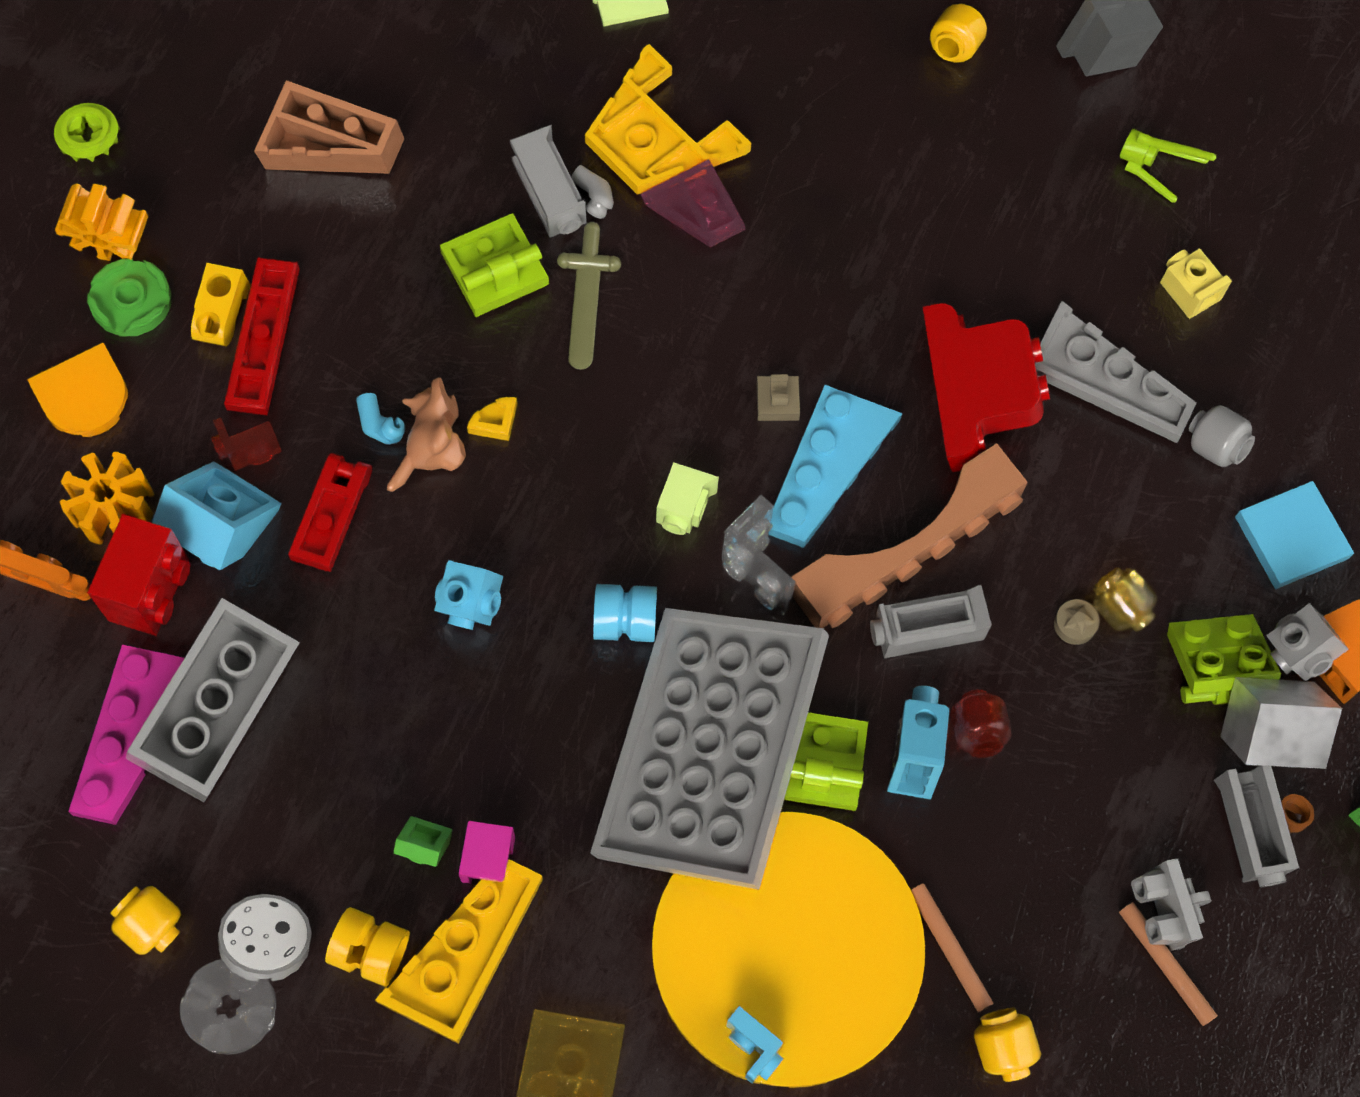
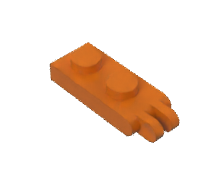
(41, 572)

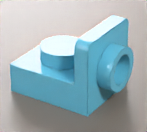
(751, 1036)

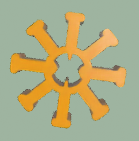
(101, 222)
(86, 508)

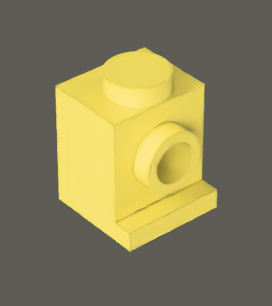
(1194, 282)

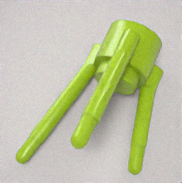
(1143, 149)

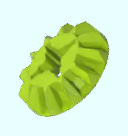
(71, 127)

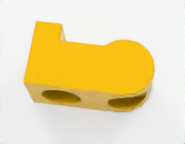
(218, 304)

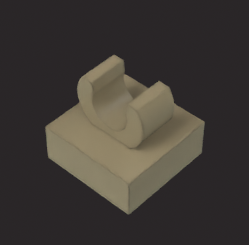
(778, 398)

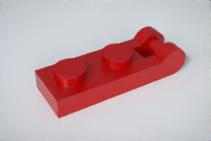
(329, 513)

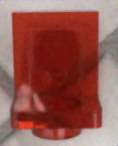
(248, 447)

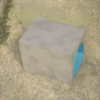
(1280, 723)

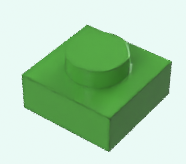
(423, 841)

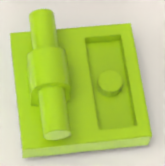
(494, 264)
(1217, 652)
(829, 762)

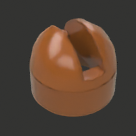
(1297, 808)

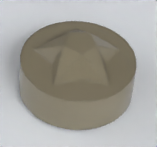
(1076, 622)

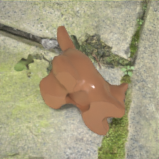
(431, 439)

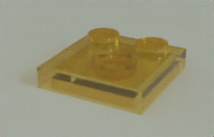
(570, 1057)

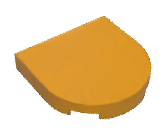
(82, 393)

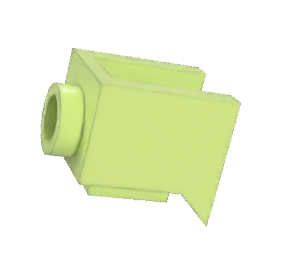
(684, 498)

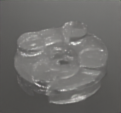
(220, 1033)

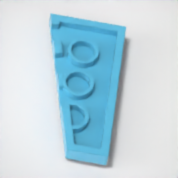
(831, 454)

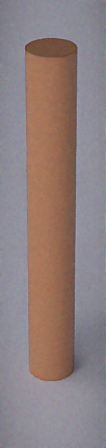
(951, 948)
(1169, 967)

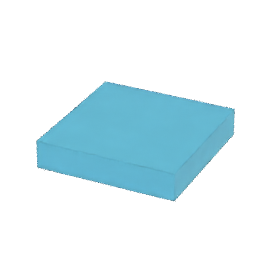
(1294, 535)

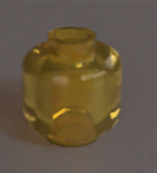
(1124, 599)

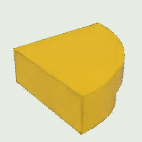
(494, 419)

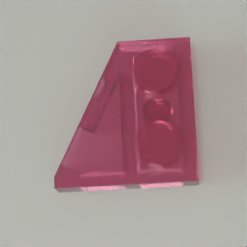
(697, 204)

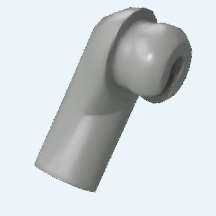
(598, 190)

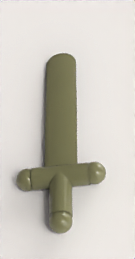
(585, 304)

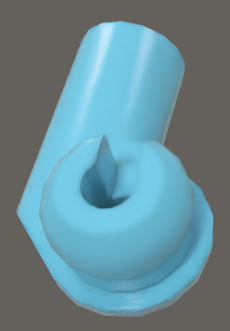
(376, 425)

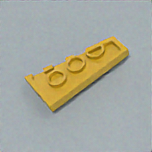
(455, 967)

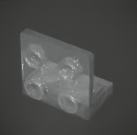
(745, 560)

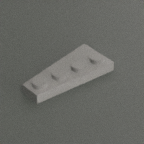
(1108, 377)

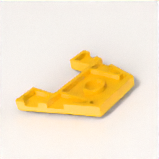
(644, 141)

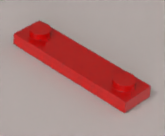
(262, 336)

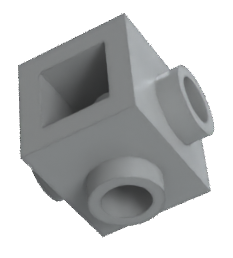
(1305, 643)

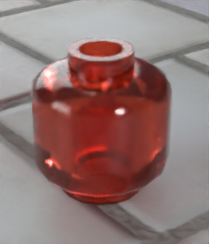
(981, 723)

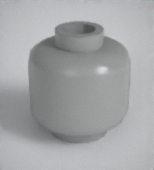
(1221, 436)

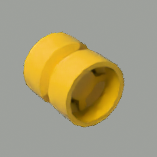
(367, 946)

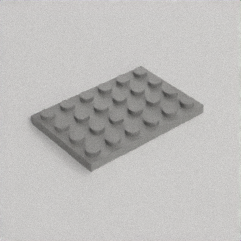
(711, 747)

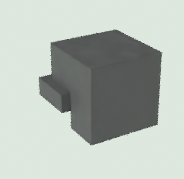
(1110, 34)

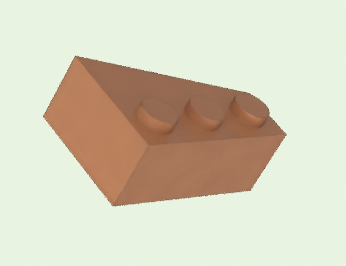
(326, 135)

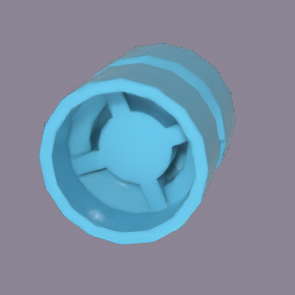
(625, 613)

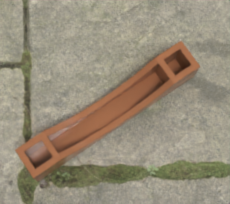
(841, 582)

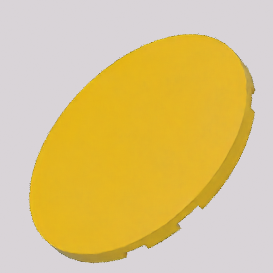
(815, 955)

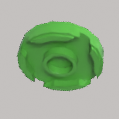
(129, 297)

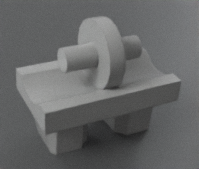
(1175, 903)

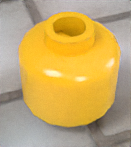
(958, 33)
(146, 920)
(1007, 1044)

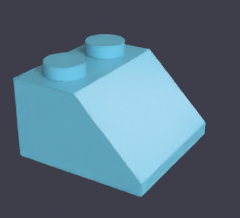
(215, 514)

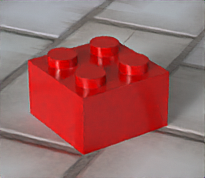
(140, 575)

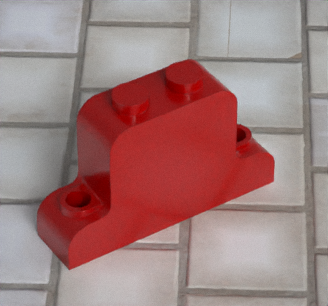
(982, 379)

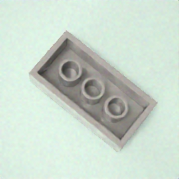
(212, 700)

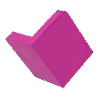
(486, 852)

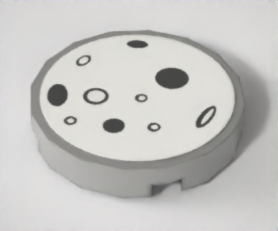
(264, 937)

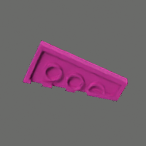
(106, 776)

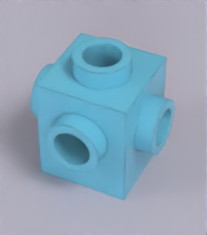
(468, 595)

